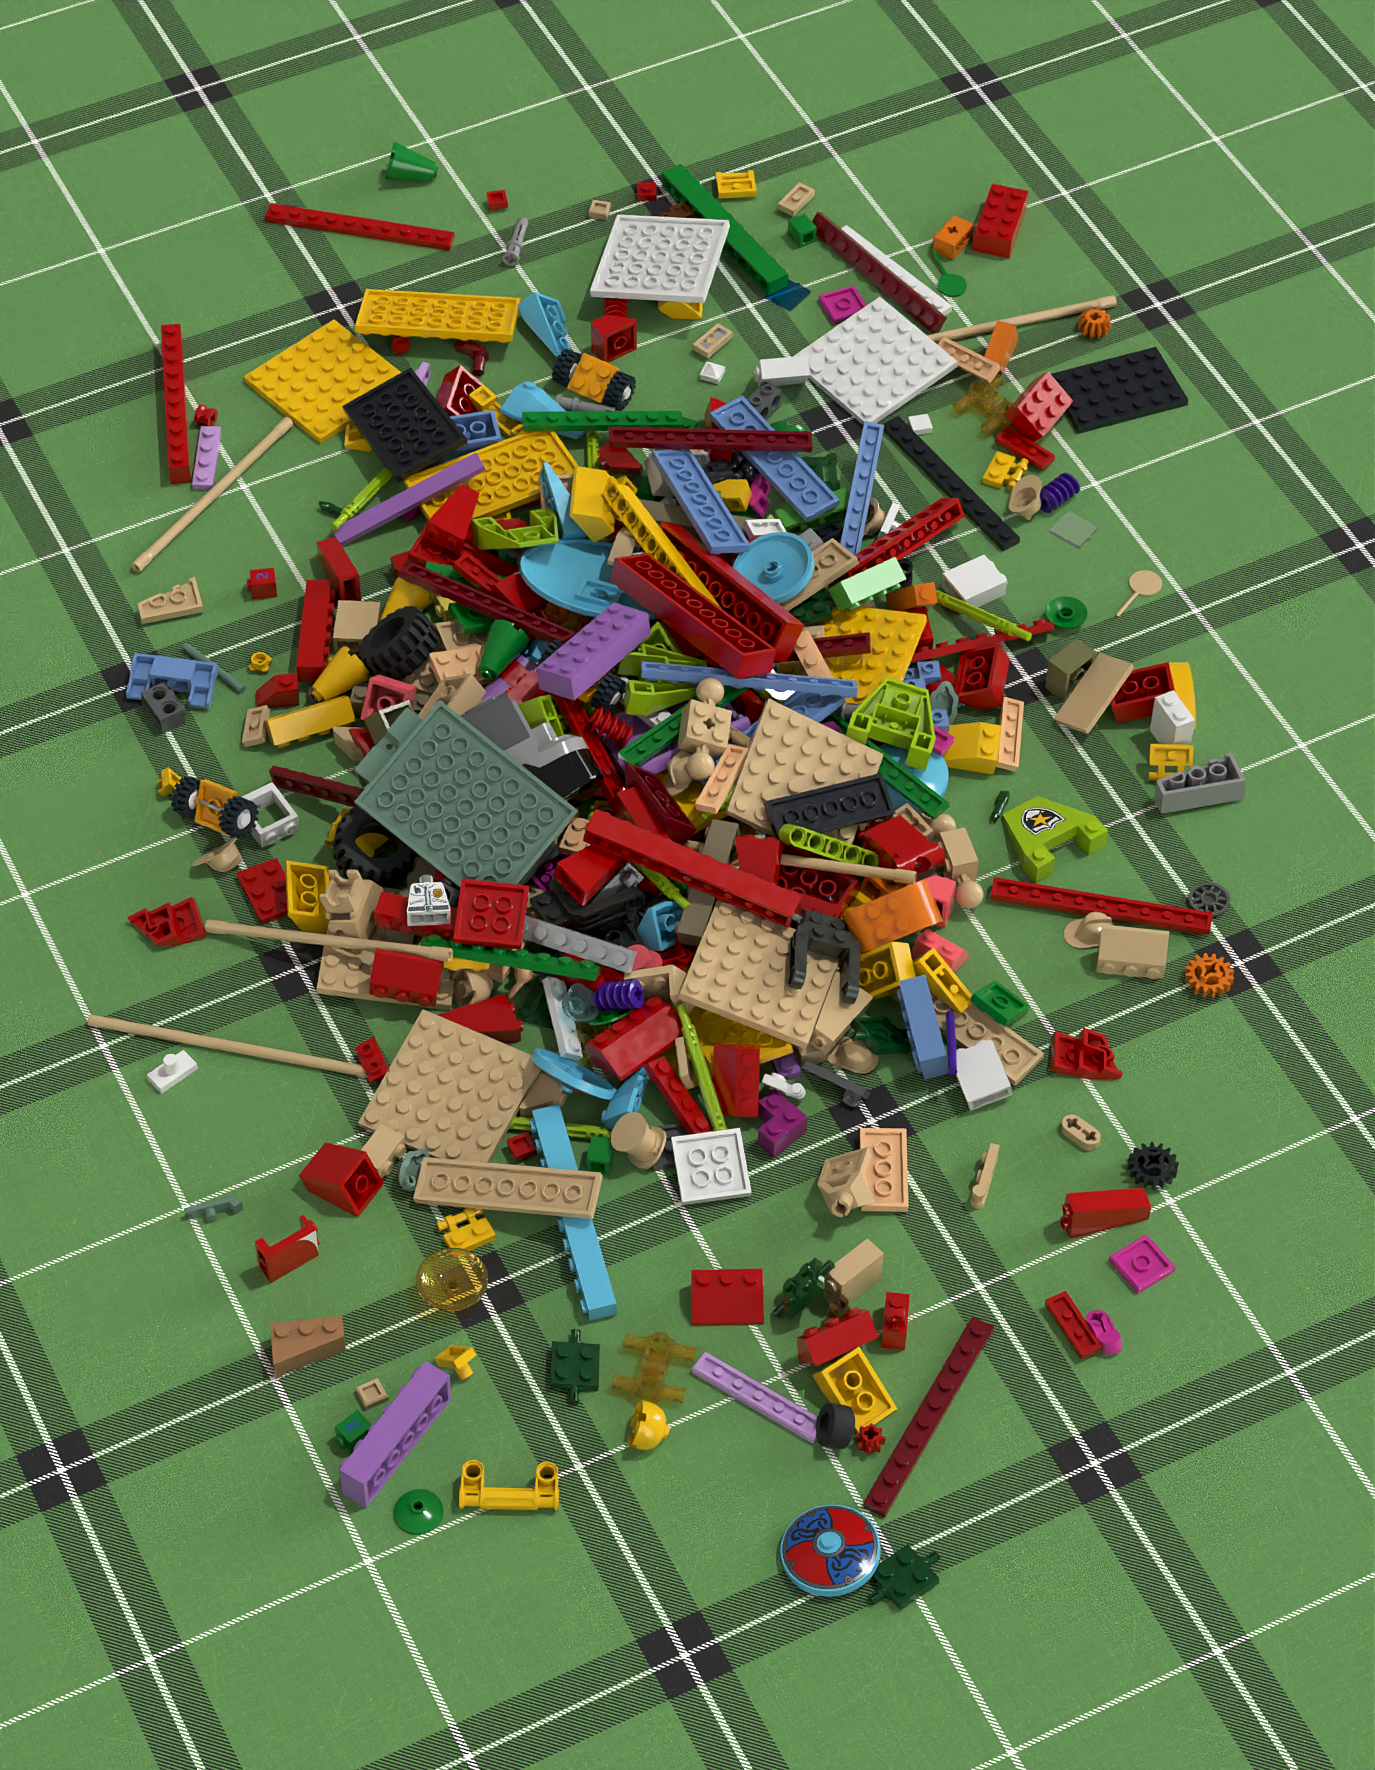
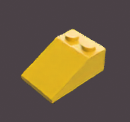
(974, 747)
(884, 968)
(855, 1384)

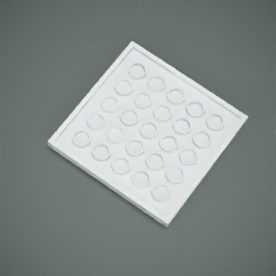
(660, 258)
(875, 362)

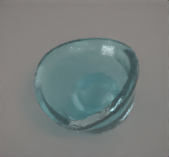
(579, 1003)

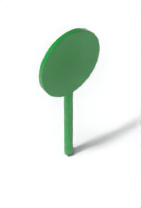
(950, 284)

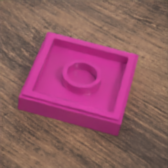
(841, 304)
(1142, 1264)

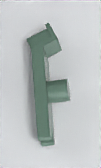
(210, 1208)

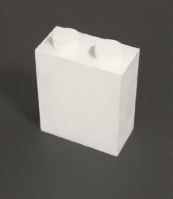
(782, 371)
(975, 582)
(1171, 720)
(981, 1075)

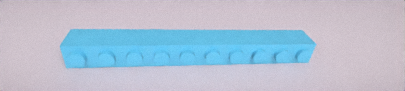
(579, 1232)

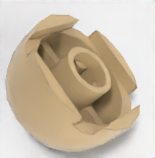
(471, 986)

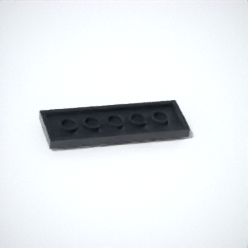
(832, 806)

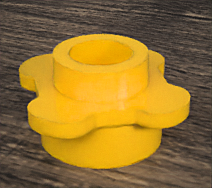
(260, 662)

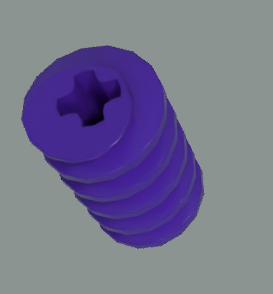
(1058, 492)
(619, 996)

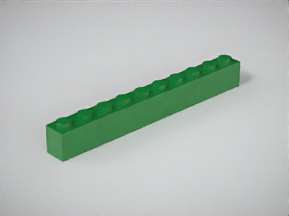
(739, 243)

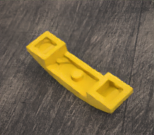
(486, 400)
(1184, 685)

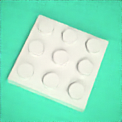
(711, 1166)

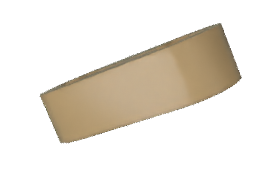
(1081, 1132)

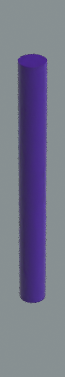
(951, 1043)

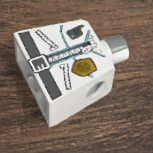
(427, 903)

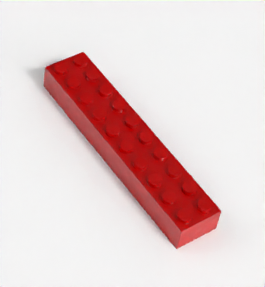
(737, 594)
(693, 615)

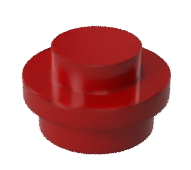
(400, 344)

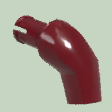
(476, 352)

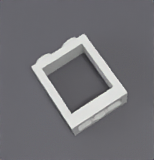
(287, 826)

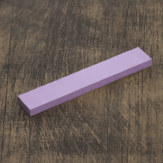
(756, 1396)

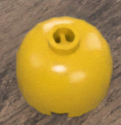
(647, 1426)

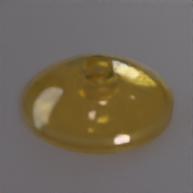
(452, 1269)

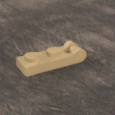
(984, 1176)

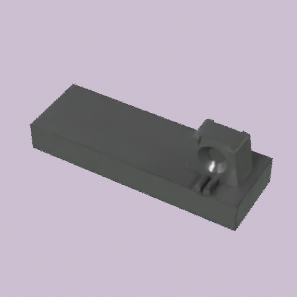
(623, 879)
(853, 1093)

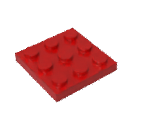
(491, 914)

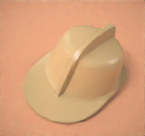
(1026, 496)
(874, 519)
(678, 774)
(221, 858)
(1086, 931)
(852, 1056)

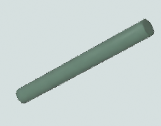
(221, 673)

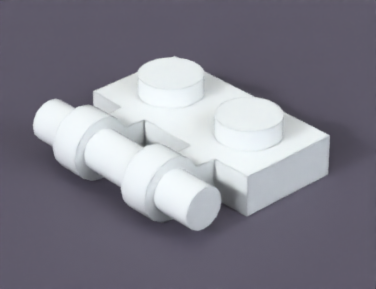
(779, 1083)

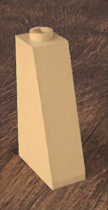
(836, 1016)

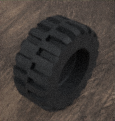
(398, 644)
(350, 857)

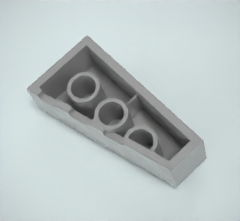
(1201, 786)

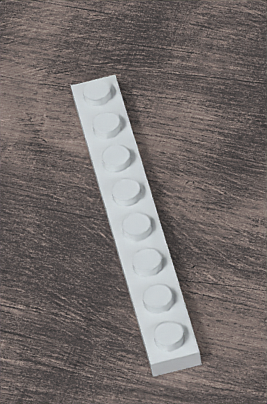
(934, 299)

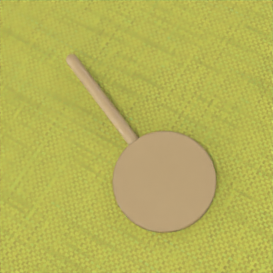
(1144, 584)

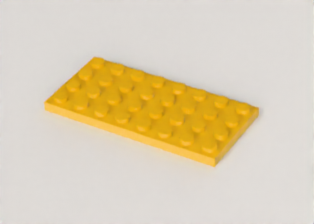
(438, 315)
(509, 474)

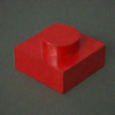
(646, 191)
(497, 200)
(521, 1146)

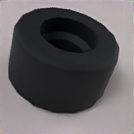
(835, 1425)

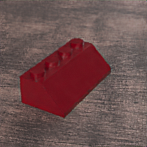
(662, 804)

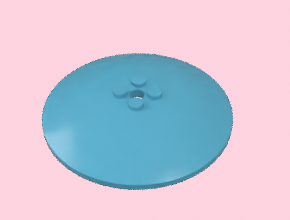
(575, 576)

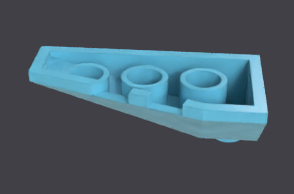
(546, 319)
(529, 398)
(559, 503)
(658, 925)
(627, 1098)

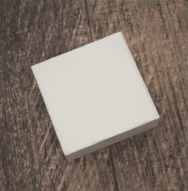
(920, 424)

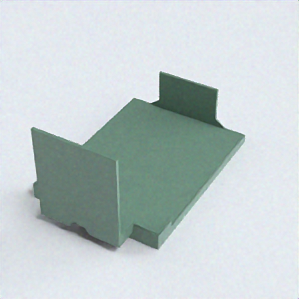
(460, 799)

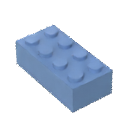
(480, 431)
(922, 1027)

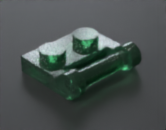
(829, 460)
(542, 1015)

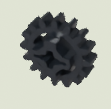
(1152, 1165)

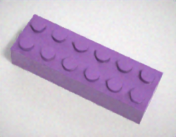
(593, 651)
(395, 1434)

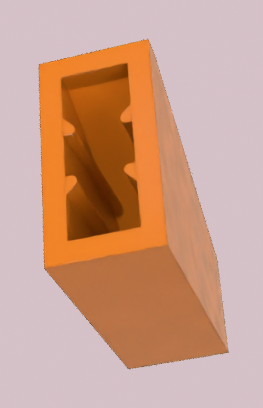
(1002, 344)
(912, 597)

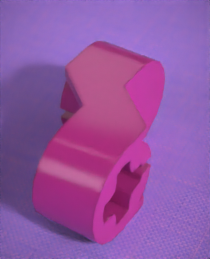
(1105, 1331)

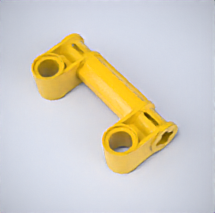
(474, 1494)

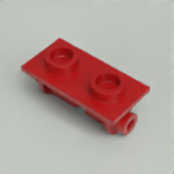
(372, 1060)

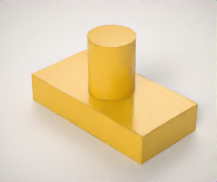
(456, 1357)

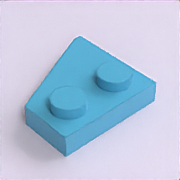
(535, 649)

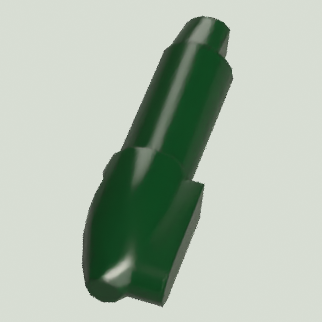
(331, 508)
(1001, 801)

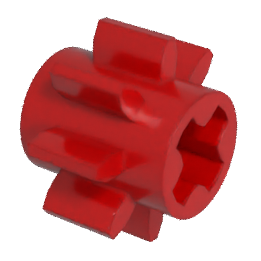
(867, 1433)

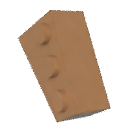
(305, 1341)

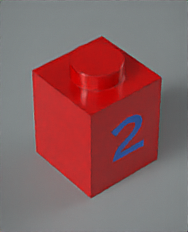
(262, 583)

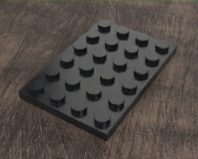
(1120, 389)
(404, 424)

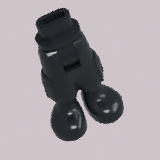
(735, 469)

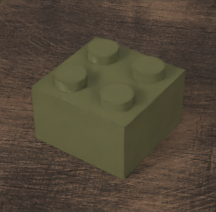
(1068, 668)

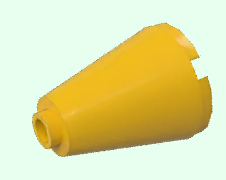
(404, 595)
(340, 676)

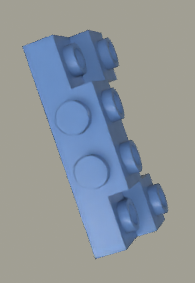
(176, 673)
(924, 674)

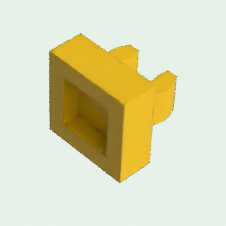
(168, 781)

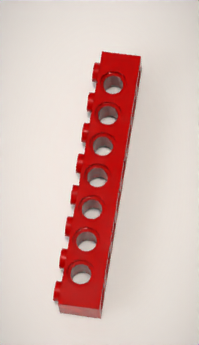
(908, 535)

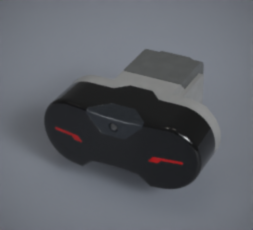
(559, 762)

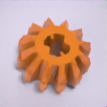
(1094, 323)

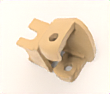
(353, 897)

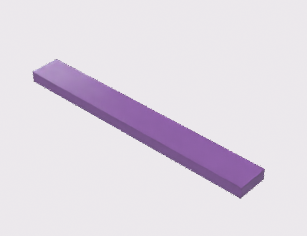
(409, 499)

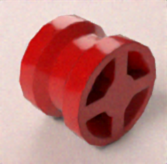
(205, 415)

